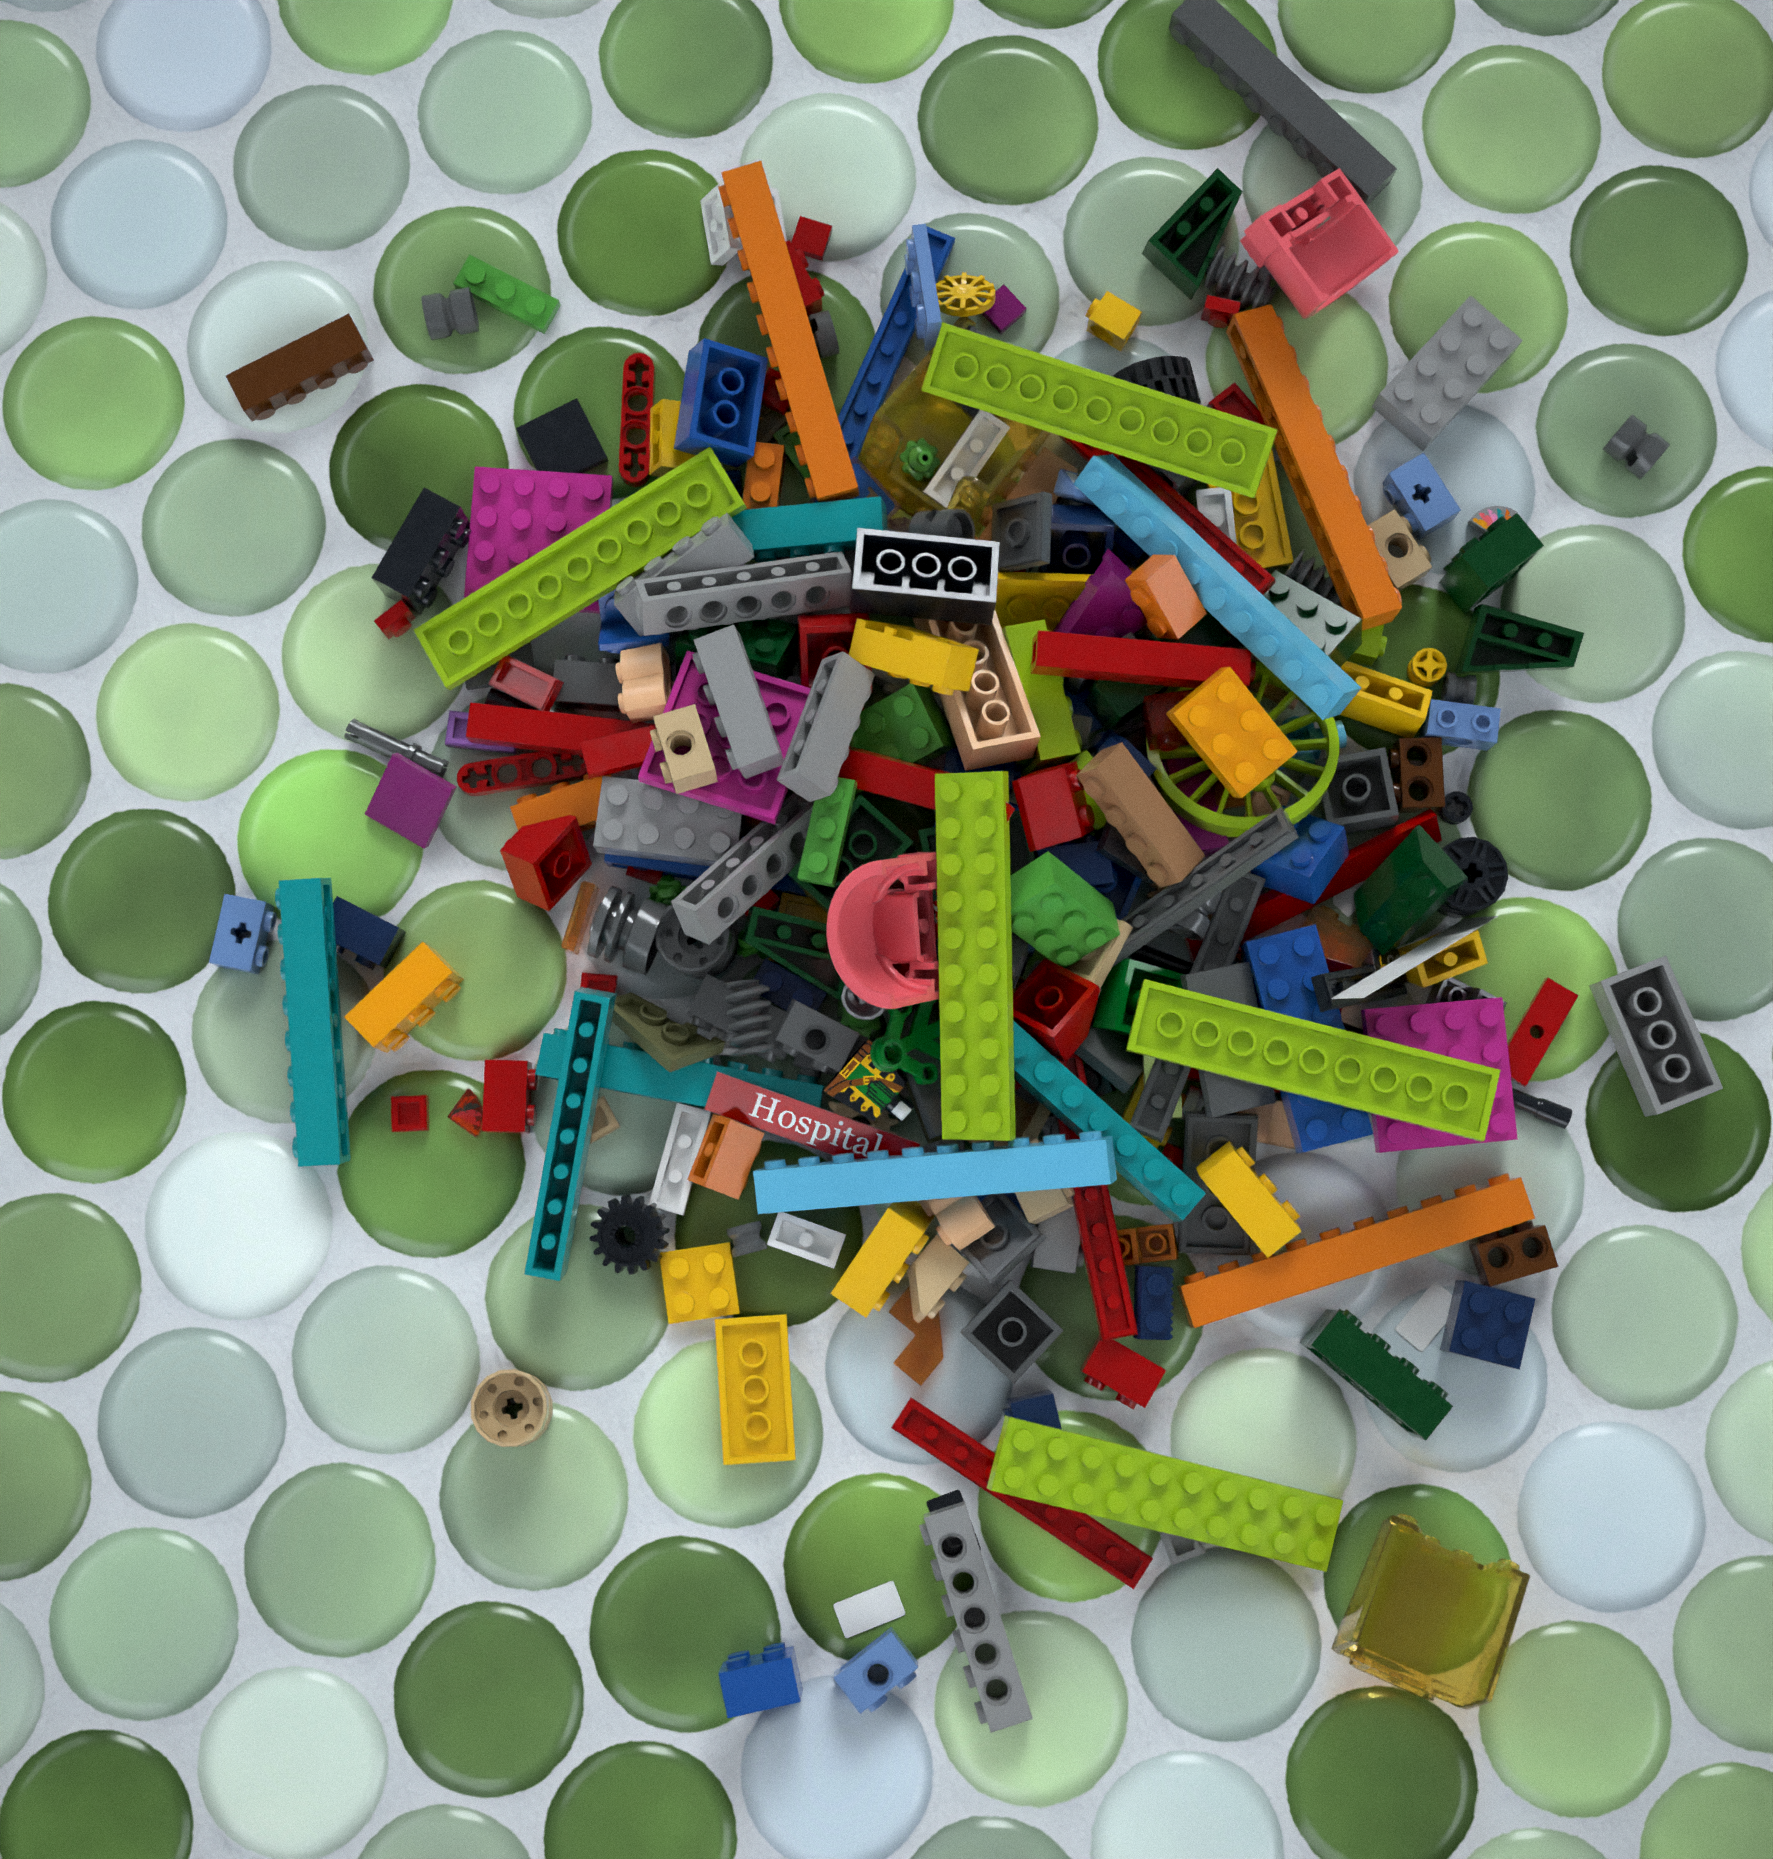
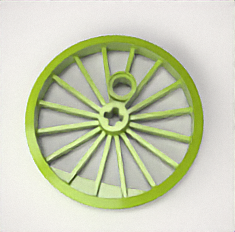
(1234, 825)

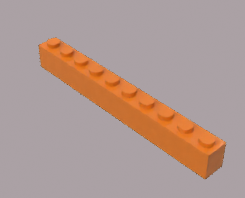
(789, 333)
(1313, 467)
(1356, 1251)

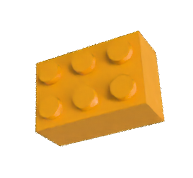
(1231, 732)
(405, 999)

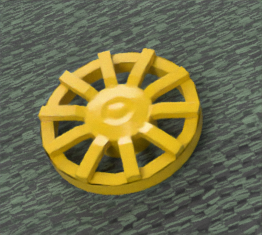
(964, 295)

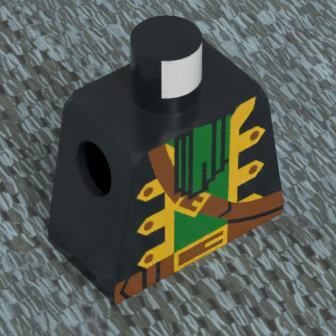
(869, 1089)

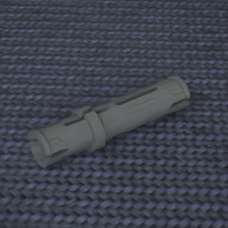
(388, 745)

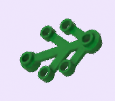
(919, 1038)

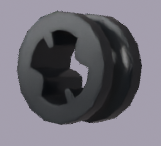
(1460, 798)

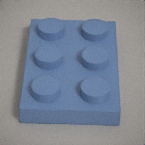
(923, 288)

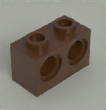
(1427, 776)
(1514, 1262)

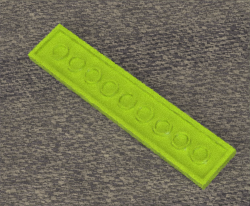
(1099, 410)
(577, 569)
(975, 956)
(1313, 1060)
(1164, 1493)

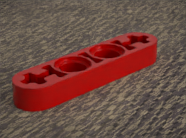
(632, 419)
(525, 776)

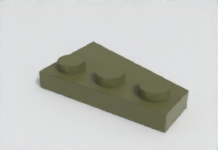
(662, 1038)

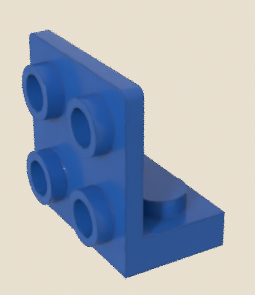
(617, 633)

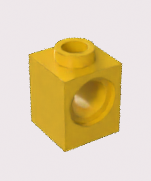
(1112, 320)

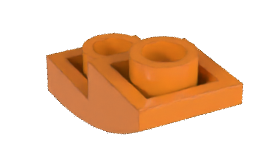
(1148, 1244)

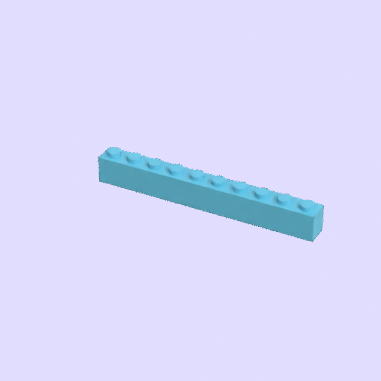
(1219, 587)
(937, 1174)

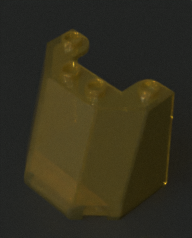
(1431, 1616)

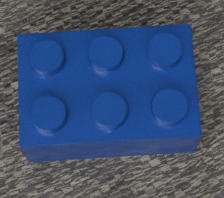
(721, 402)

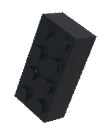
(924, 576)

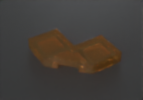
(925, 1348)

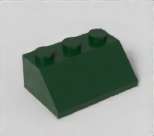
(1405, 891)

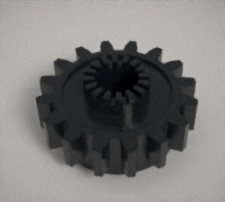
(611, 1236)

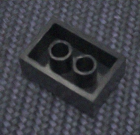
(423, 551)

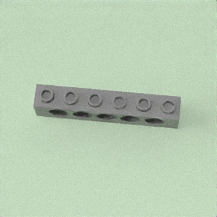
(742, 593)
(744, 872)
(1012, 1705)

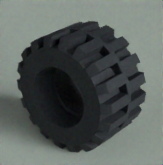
(1164, 374)

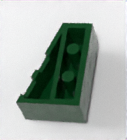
(796, 945)

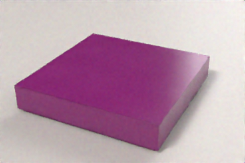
(410, 800)

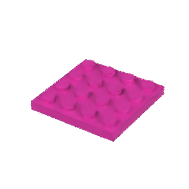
(525, 512)
(755, 796)
(1454, 1029)

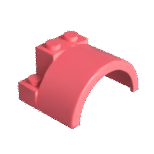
(1321, 263)
(884, 926)

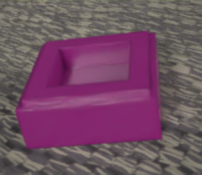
(1005, 310)

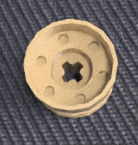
(493, 1398)

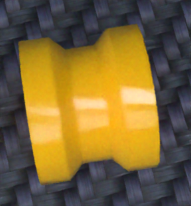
(1432, 662)

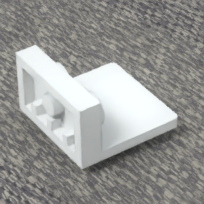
(718, 233)

